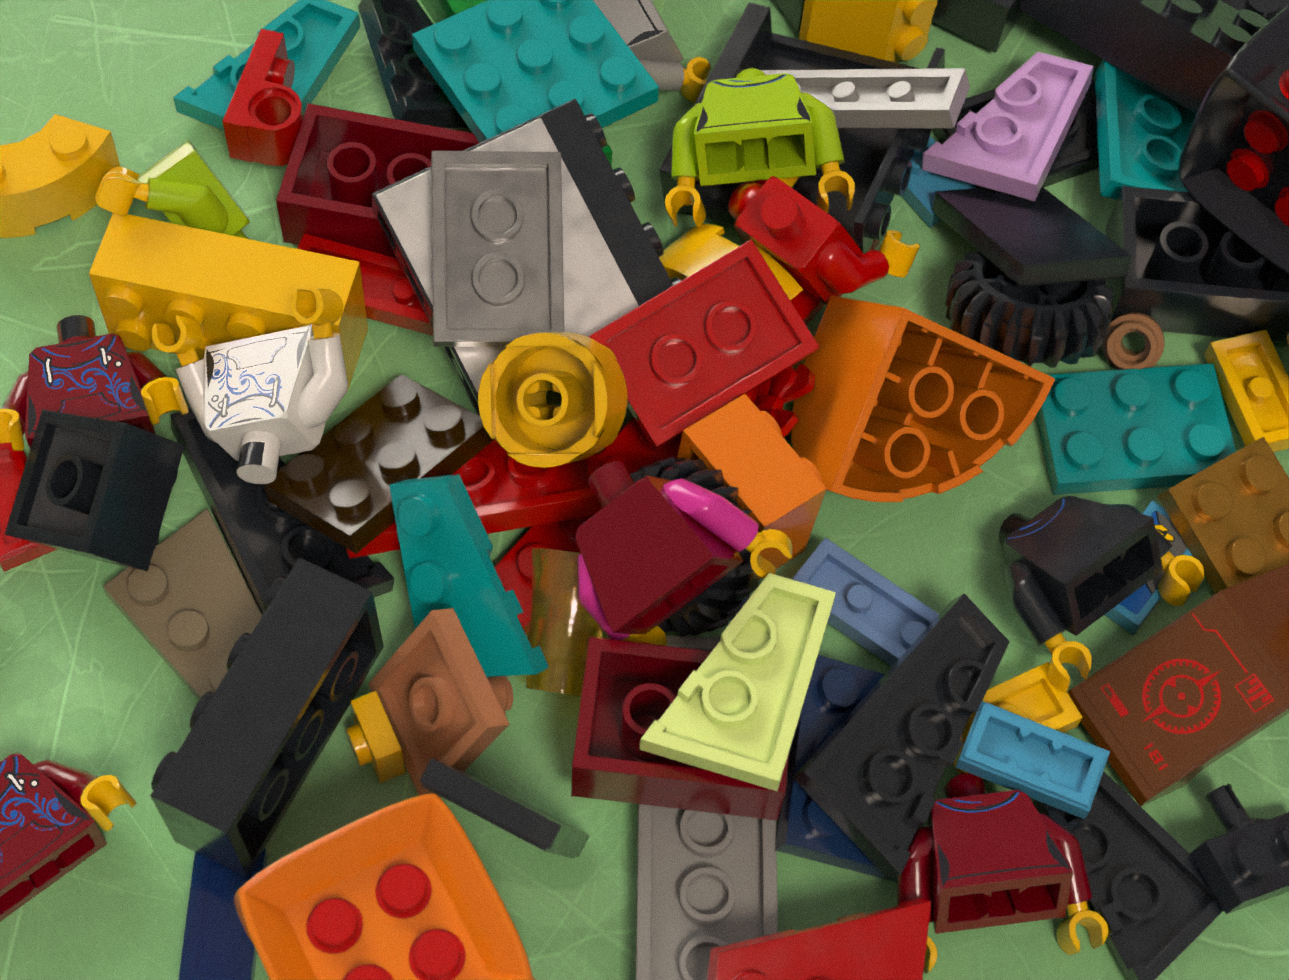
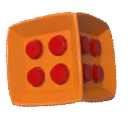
(383, 903)

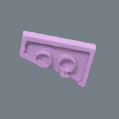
(1018, 131)

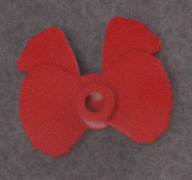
(782, 389)

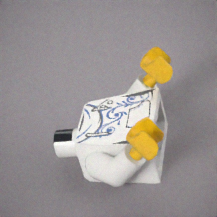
(265, 390)

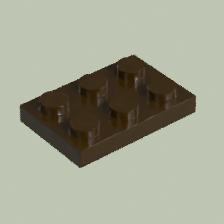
(388, 439)

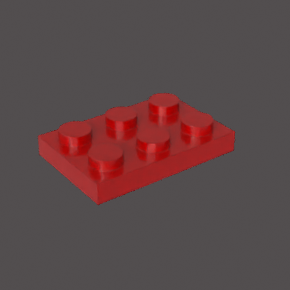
(706, 343)

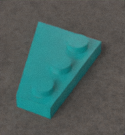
(314, 39)
(451, 567)

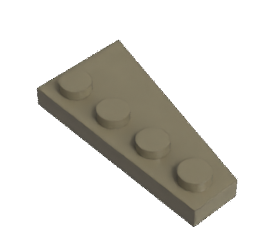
(189, 603)

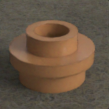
(1119, 355)

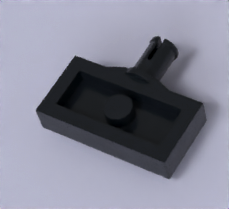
(1248, 859)

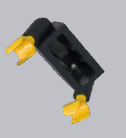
(1079, 565)

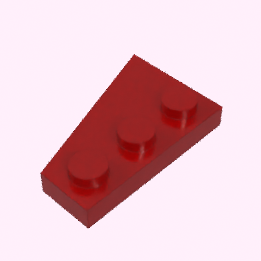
(854, 947)

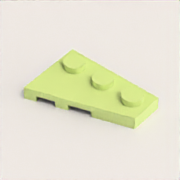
(751, 688)

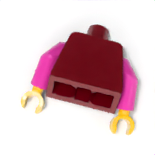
(659, 549)

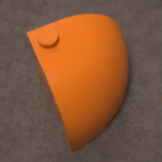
(907, 403)

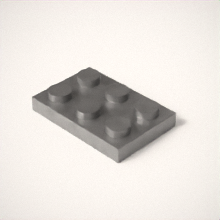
(496, 246)

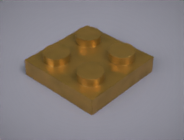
(1234, 515)

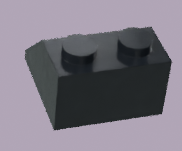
(95, 489)

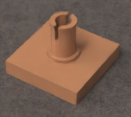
(441, 697)

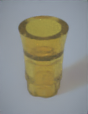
(559, 622)

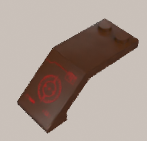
(1193, 688)

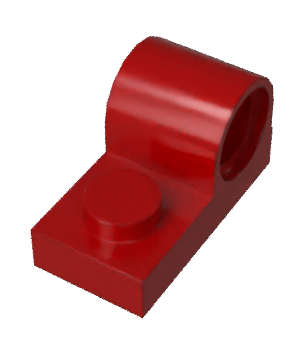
(264, 108)

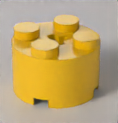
(541, 433)

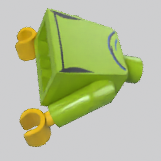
(752, 132)
(179, 187)

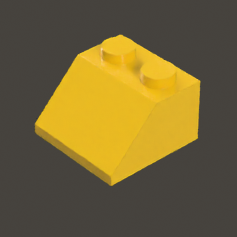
(869, 27)

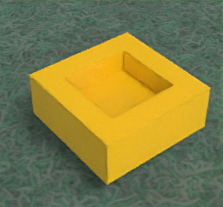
(374, 738)

